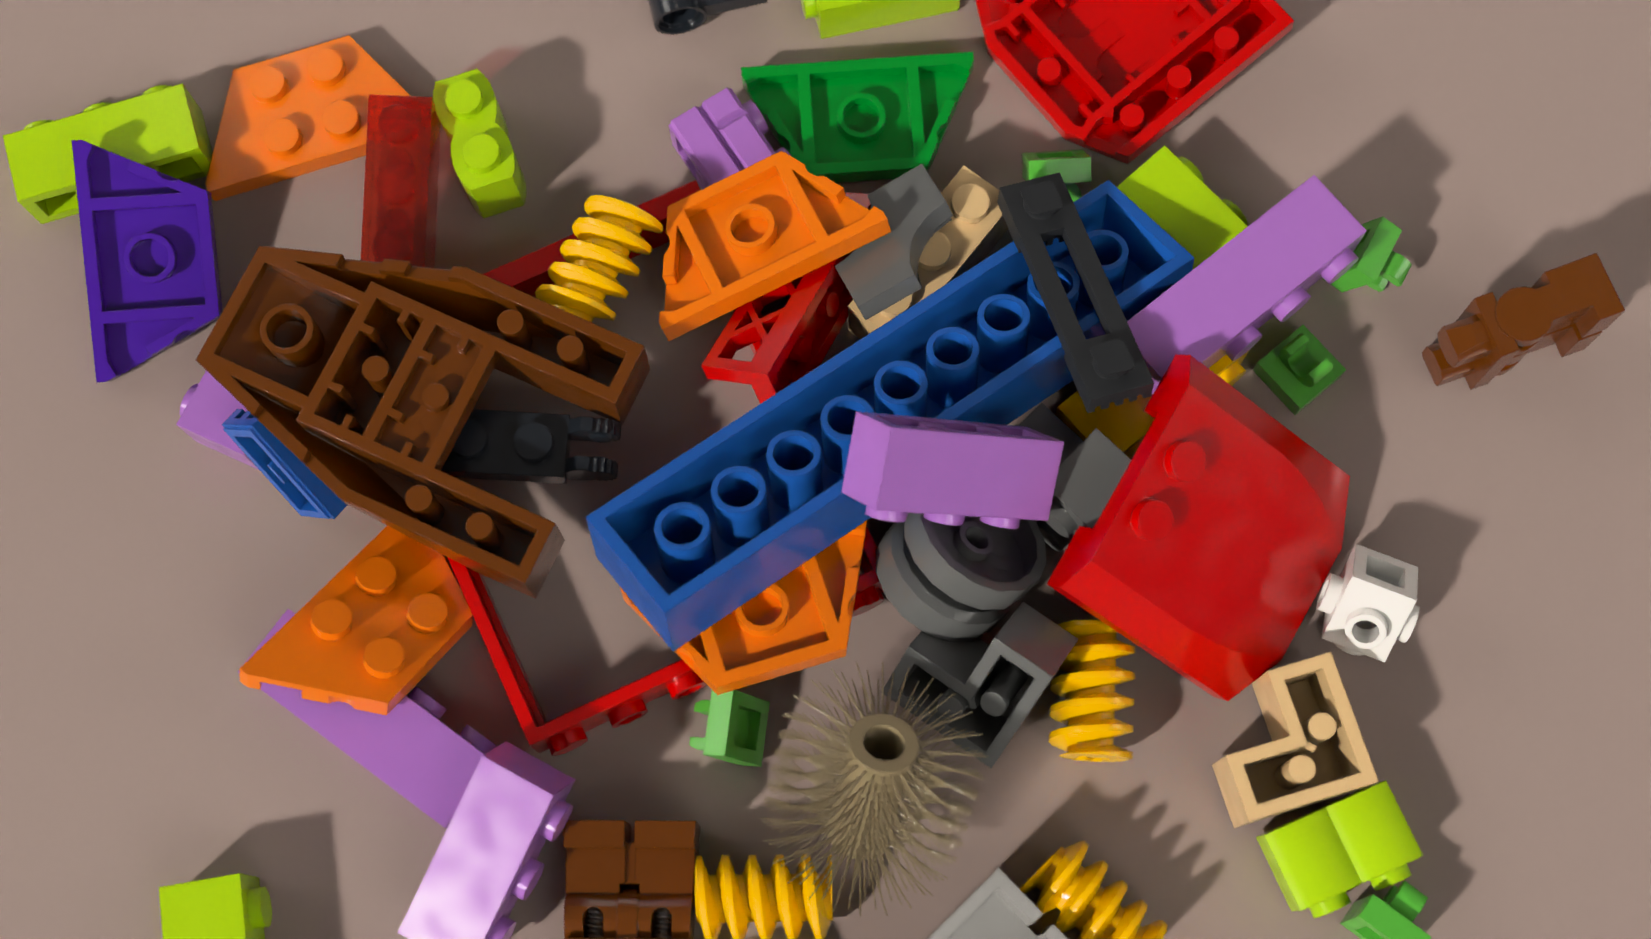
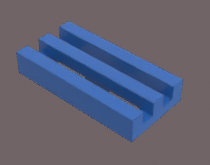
(282, 468)

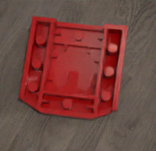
(1125, 68)
(1210, 535)

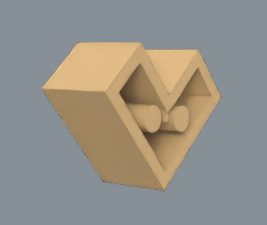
(1312, 750)

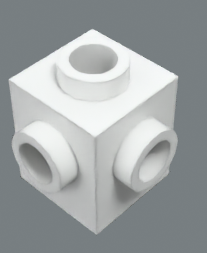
(1369, 604)

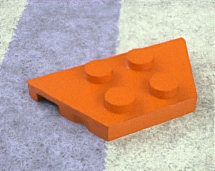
(295, 116)
(755, 237)
(784, 627)
(368, 628)

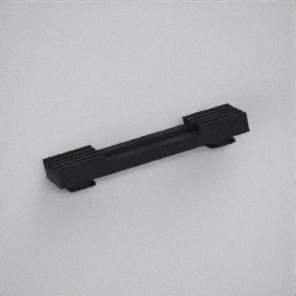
(1103, 366)

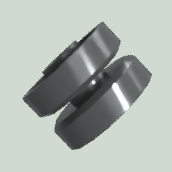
(958, 577)

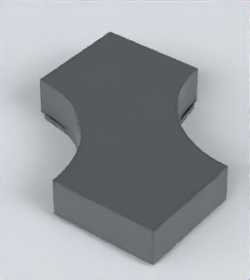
(888, 266)

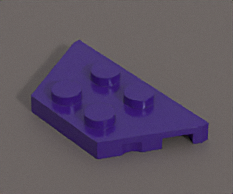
(144, 258)

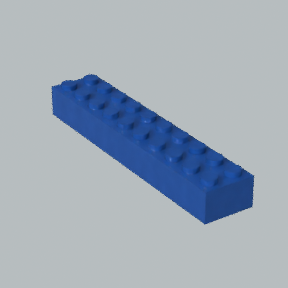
(771, 482)

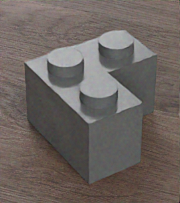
(1084, 480)
(990, 680)

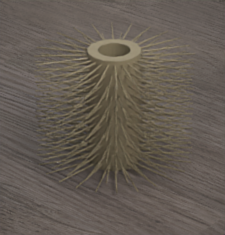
(871, 789)

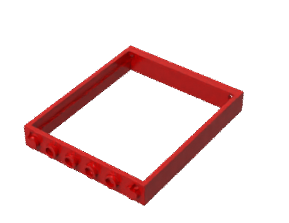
(677, 678)

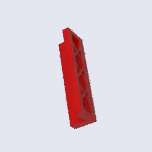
(792, 337)

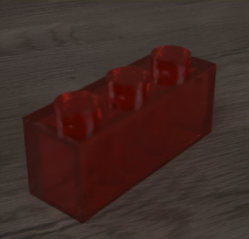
(401, 180)

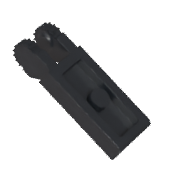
(530, 447)

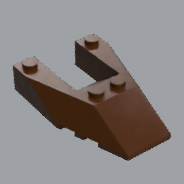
(378, 372)

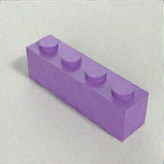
(1250, 281)
(404, 749)

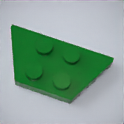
(861, 114)

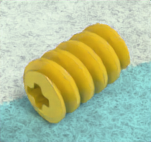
(598, 257)
(1091, 695)
(762, 898)
(1085, 902)

